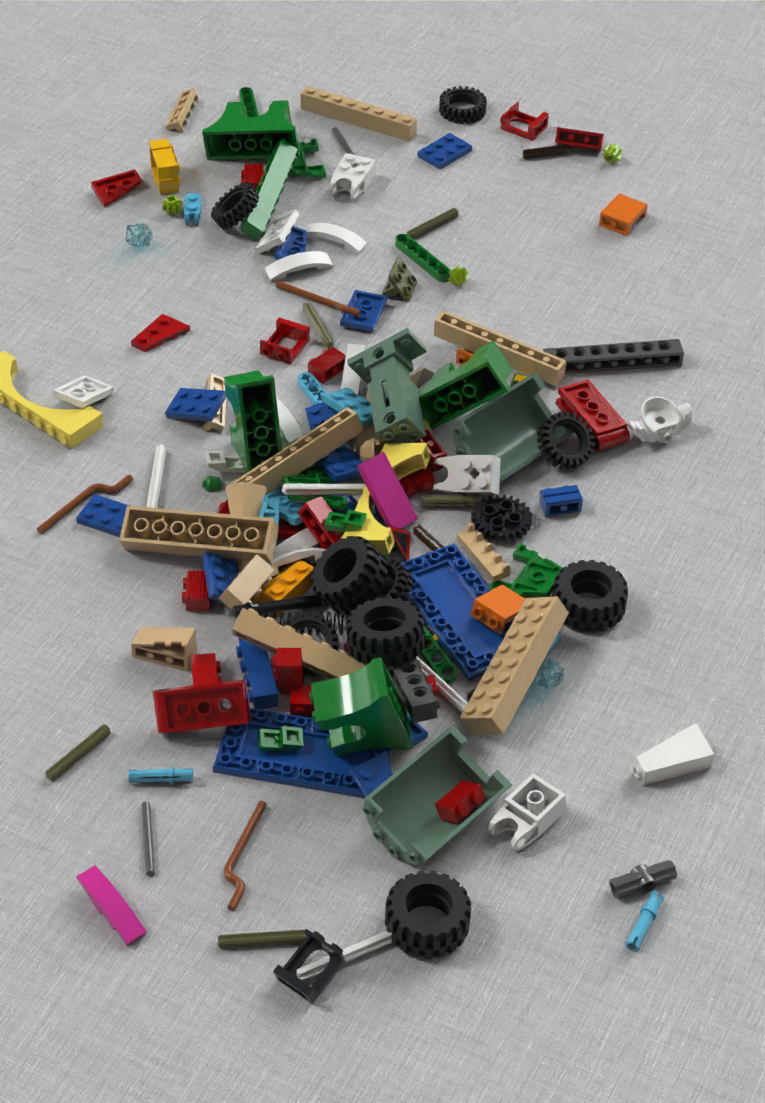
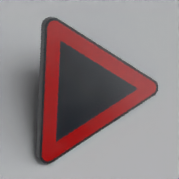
(401, 540)

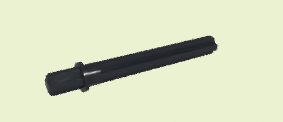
(279, 605)

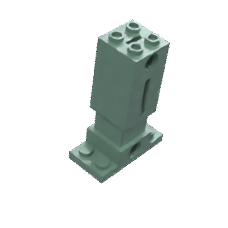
(391, 392)

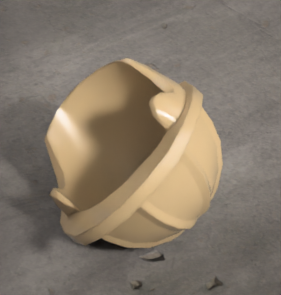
(371, 448)

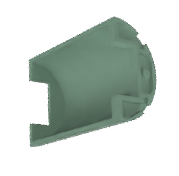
(508, 427)
(404, 805)

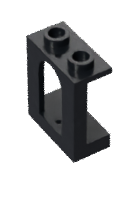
(313, 942)

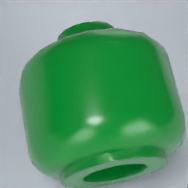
(212, 484)

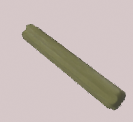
(433, 223)
(318, 325)
(77, 752)
(261, 938)

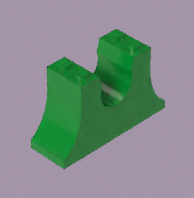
(249, 137)
(465, 388)
(256, 417)
(361, 711)

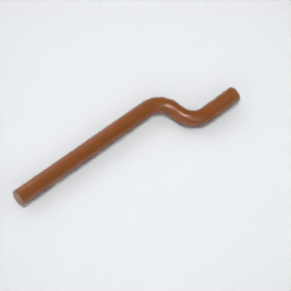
(317, 298)
(81, 497)
(238, 882)

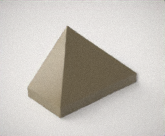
(421, 376)

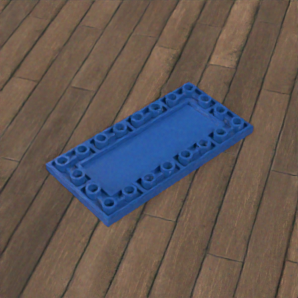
(445, 595)
(306, 767)

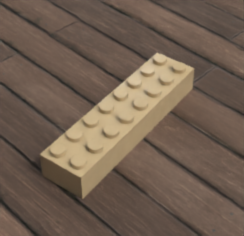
(197, 532)
(514, 666)

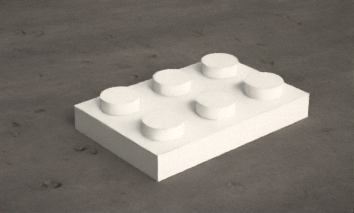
(277, 232)
(82, 391)

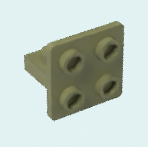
(400, 281)

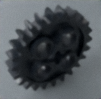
(501, 518)

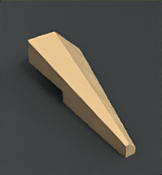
(245, 500)

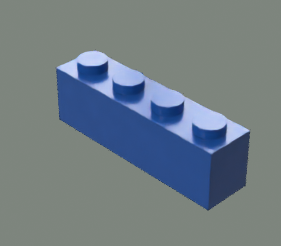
(258, 675)

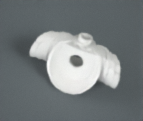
(661, 420)

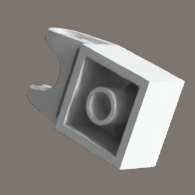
(352, 175)
(464, 471)
(529, 811)

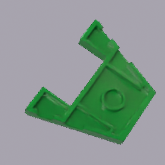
(300, 167)
(335, 502)
(535, 579)

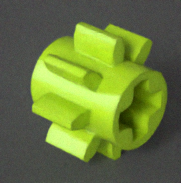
(612, 153)
(172, 205)
(458, 275)

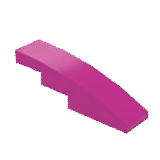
(111, 905)

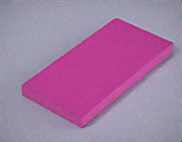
(387, 491)

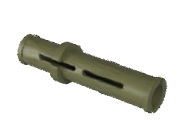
(451, 500)

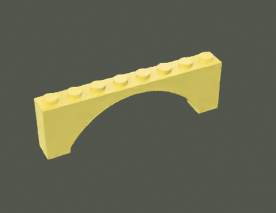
(65, 425)
(404, 459)

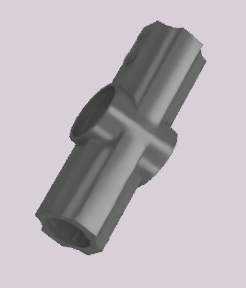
(643, 878)

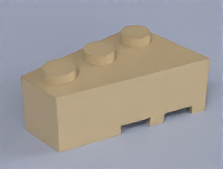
(247, 583)
(166, 646)

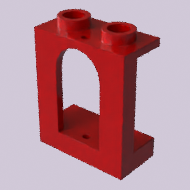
(535, 127)
(290, 330)

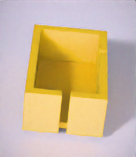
(164, 166)

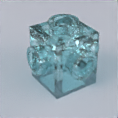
(138, 235)
(549, 673)

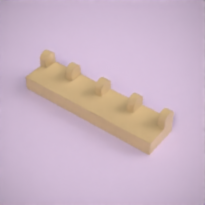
(181, 110)
(216, 383)
(483, 553)

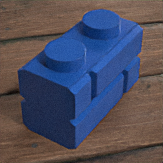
(560, 500)

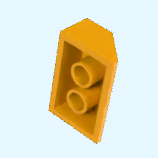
(291, 582)

